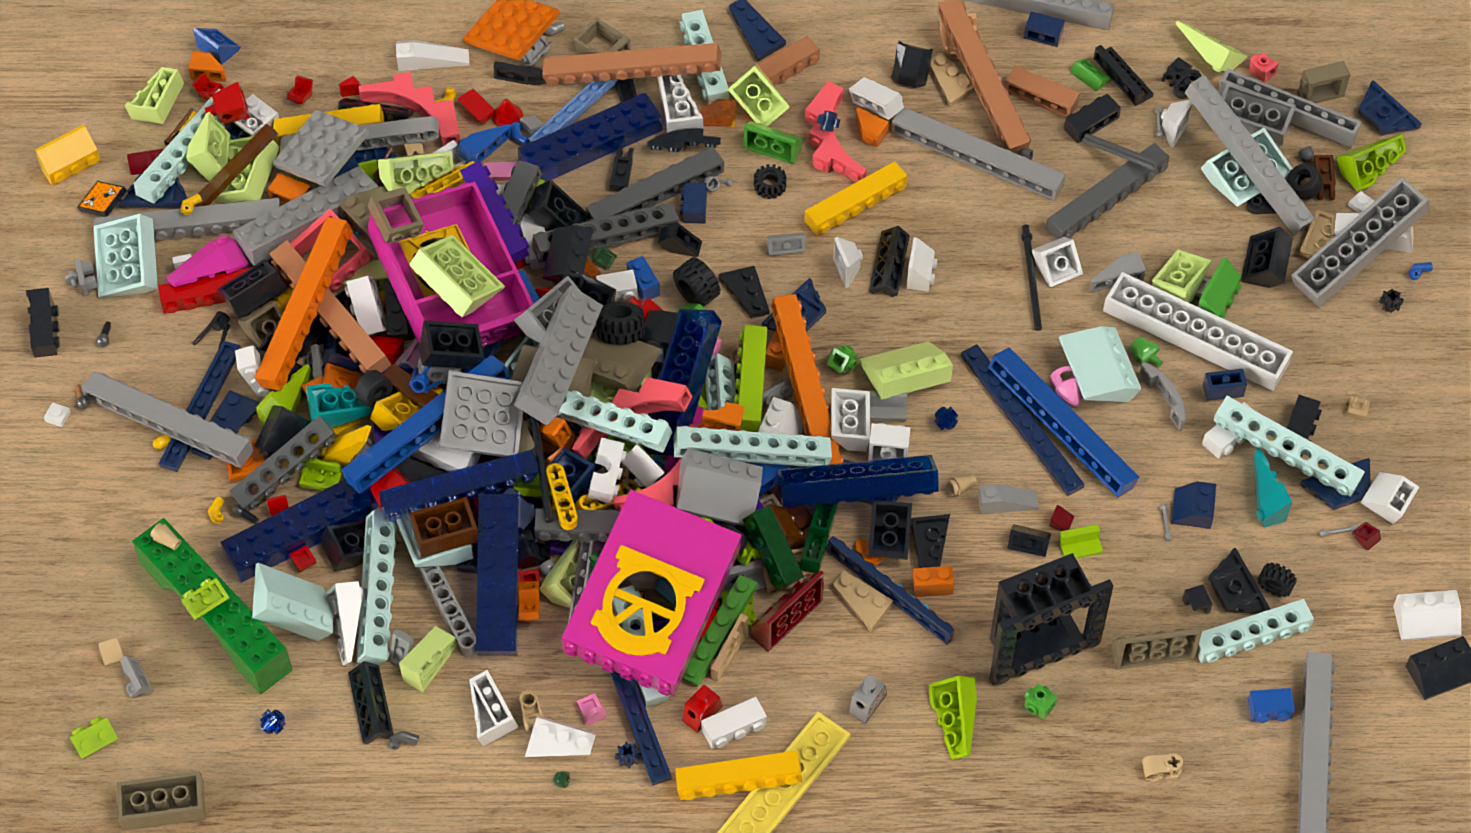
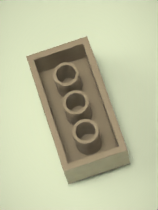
(161, 800)

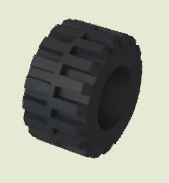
(696, 282)
(620, 323)

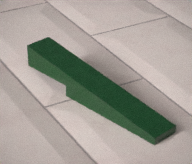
(818, 537)

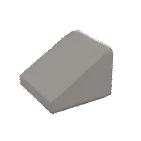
(531, 124)

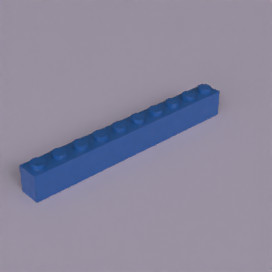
(1063, 422)
(409, 435)

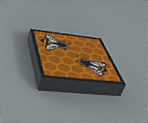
(102, 199)

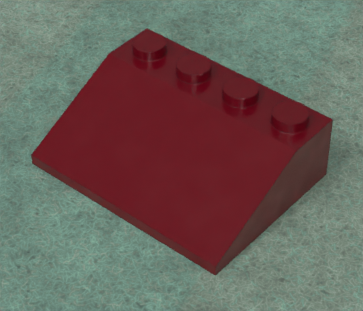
(788, 611)

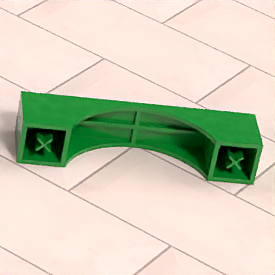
(245, 639)

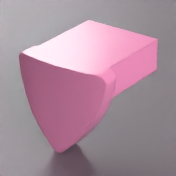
(591, 709)

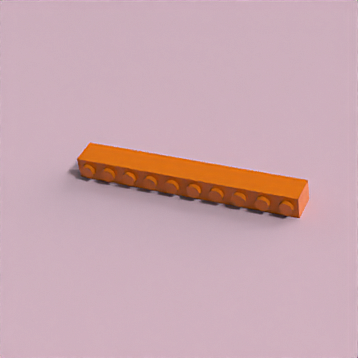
(303, 304)
(802, 370)

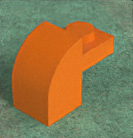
(529, 601)

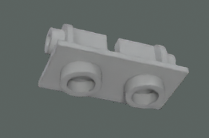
(540, 48)
(779, 390)

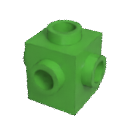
(842, 359)
(1040, 701)

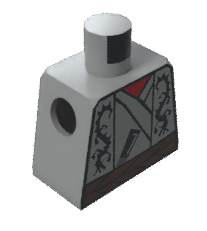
(869, 694)

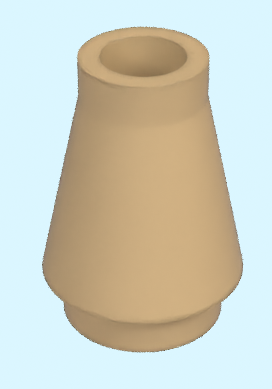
(960, 484)
(165, 536)

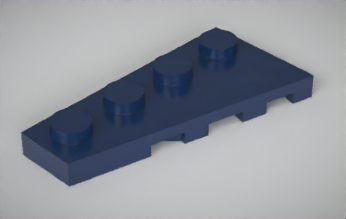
(759, 33)
(232, 414)

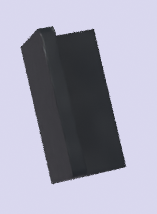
(1029, 540)

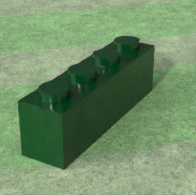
(773, 548)

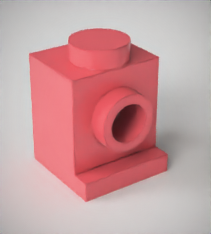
(1263, 67)

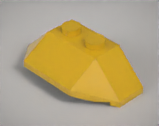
(449, 180)

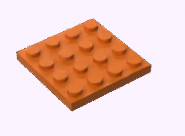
(511, 27)

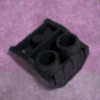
(911, 65)

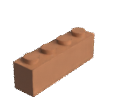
(790, 60)
(1042, 92)

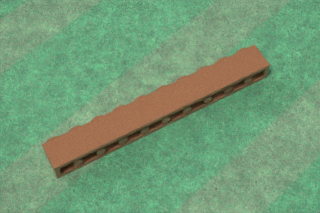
(632, 64)
(983, 75)
(333, 314)

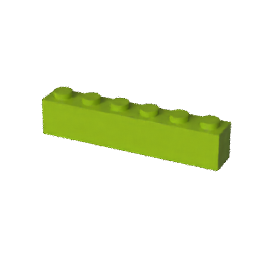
(751, 375)

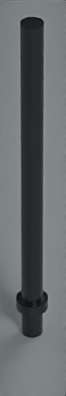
(1027, 237)
(542, 469)

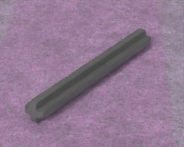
(1120, 151)

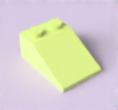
(758, 96)
(209, 147)
(1182, 275)

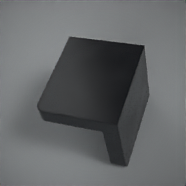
(1197, 598)

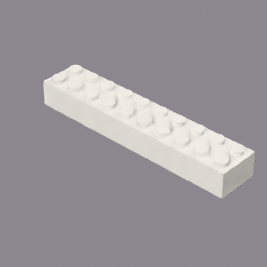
(1197, 331)

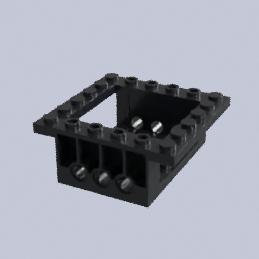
(1039, 598)

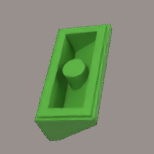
(1089, 74)

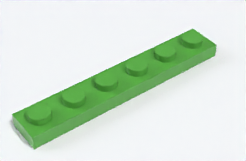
(719, 630)

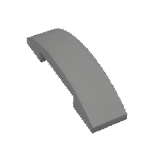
(1153, 377)

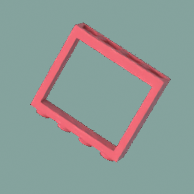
(308, 238)

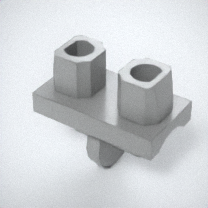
(83, 269)

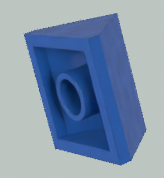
(215, 43)

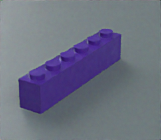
(495, 203)

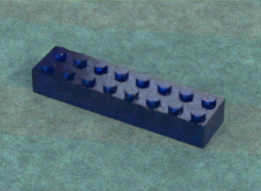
(593, 137)
(687, 364)
(858, 481)
(459, 484)
(295, 527)
(498, 575)

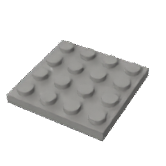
(321, 148)
(481, 415)

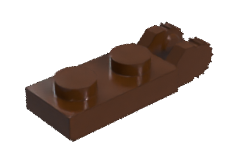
(1325, 166)

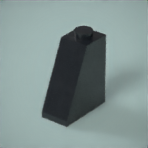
(279, 429)

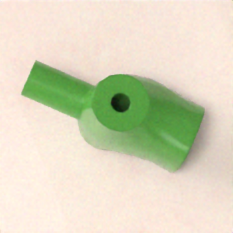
(1145, 351)

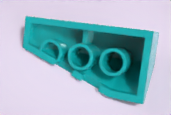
(335, 404)
(1271, 497)

